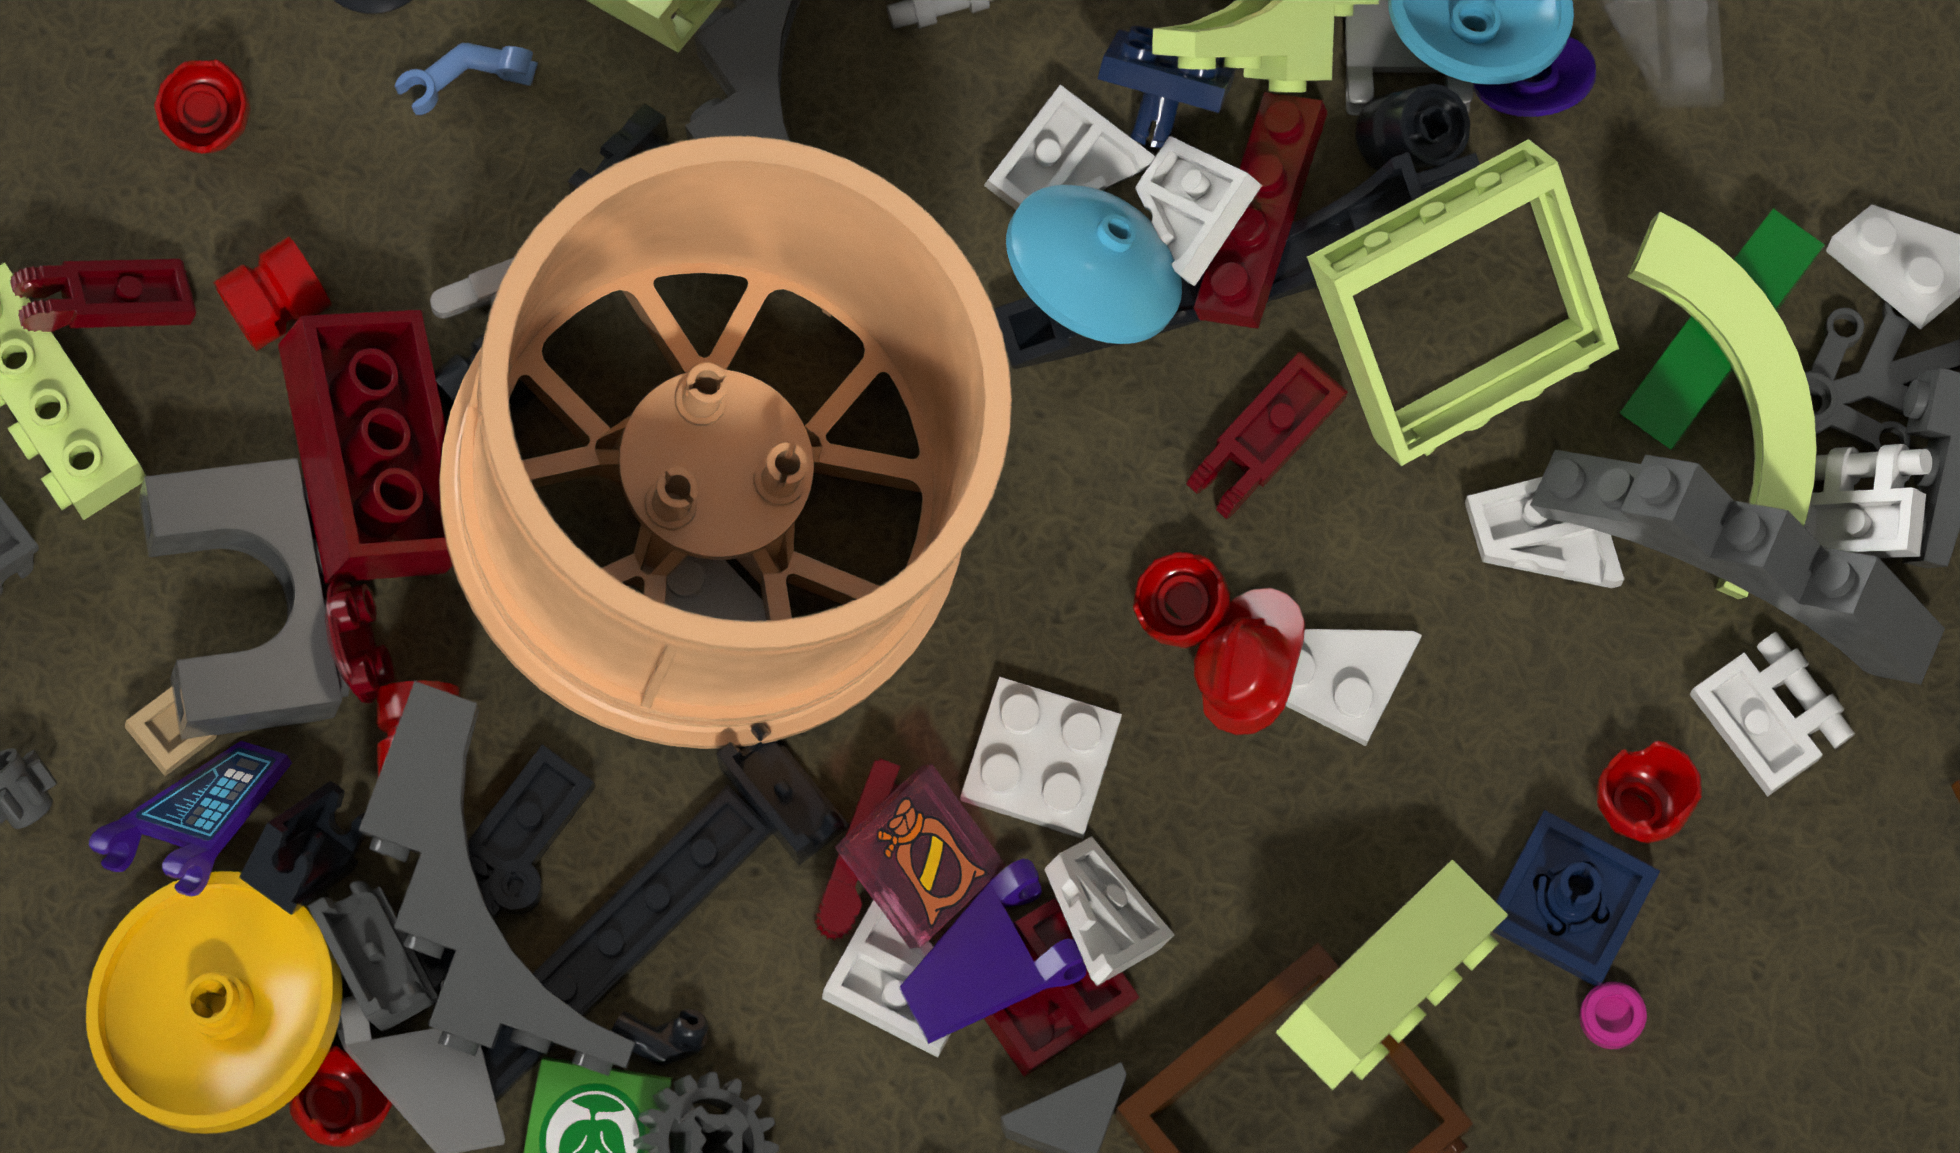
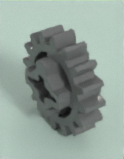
(689, 1124)

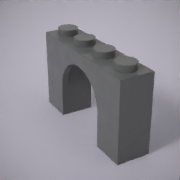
(265, 515)

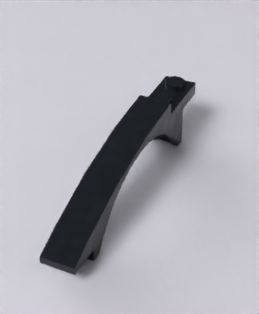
(1036, 338)

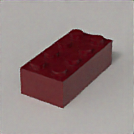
(369, 442)

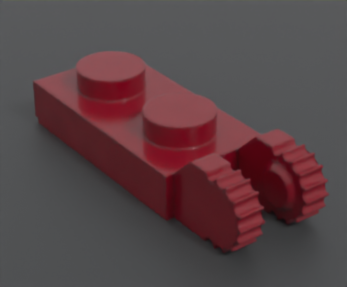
(105, 294)
(1270, 430)
(840, 899)

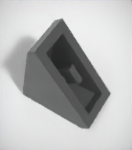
(1070, 1118)

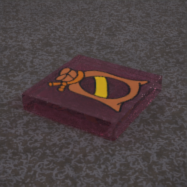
(920, 856)

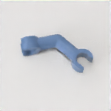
(509, 64)

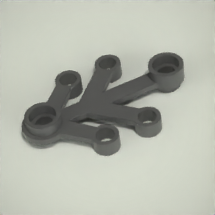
(1877, 380)

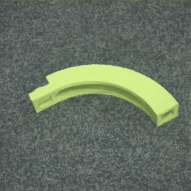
(1760, 352)

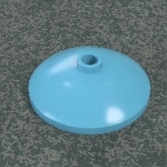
(1511, 40)
(1093, 264)

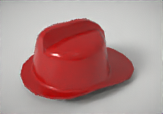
(1250, 661)

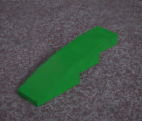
(1693, 362)

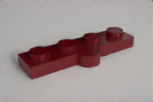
(1280, 160)

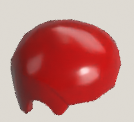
(197, 95)
(1191, 589)
(1662, 778)
(321, 1111)

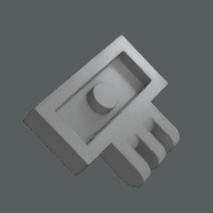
(475, 291)

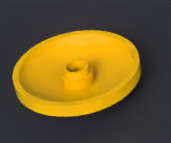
(212, 1006)

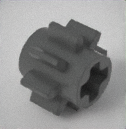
(23, 788)

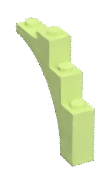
(1267, 38)

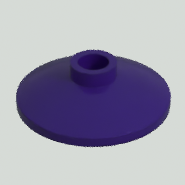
(1548, 92)

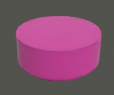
(1613, 1015)

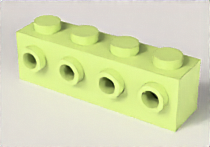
(59, 416)
(1392, 974)

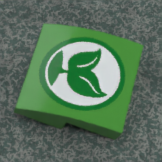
(588, 1110)

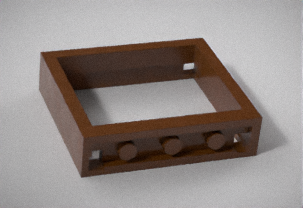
(1248, 1020)

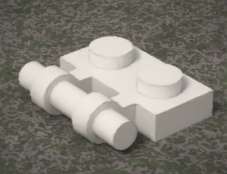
(1874, 521)
(1757, 722)

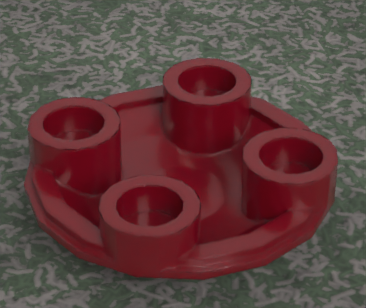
(353, 640)

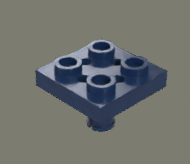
(1163, 84)
(1581, 877)

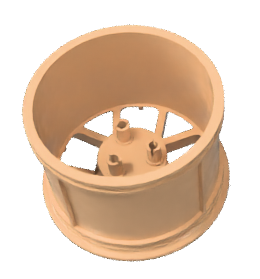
(717, 455)

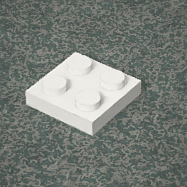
(1041, 757)

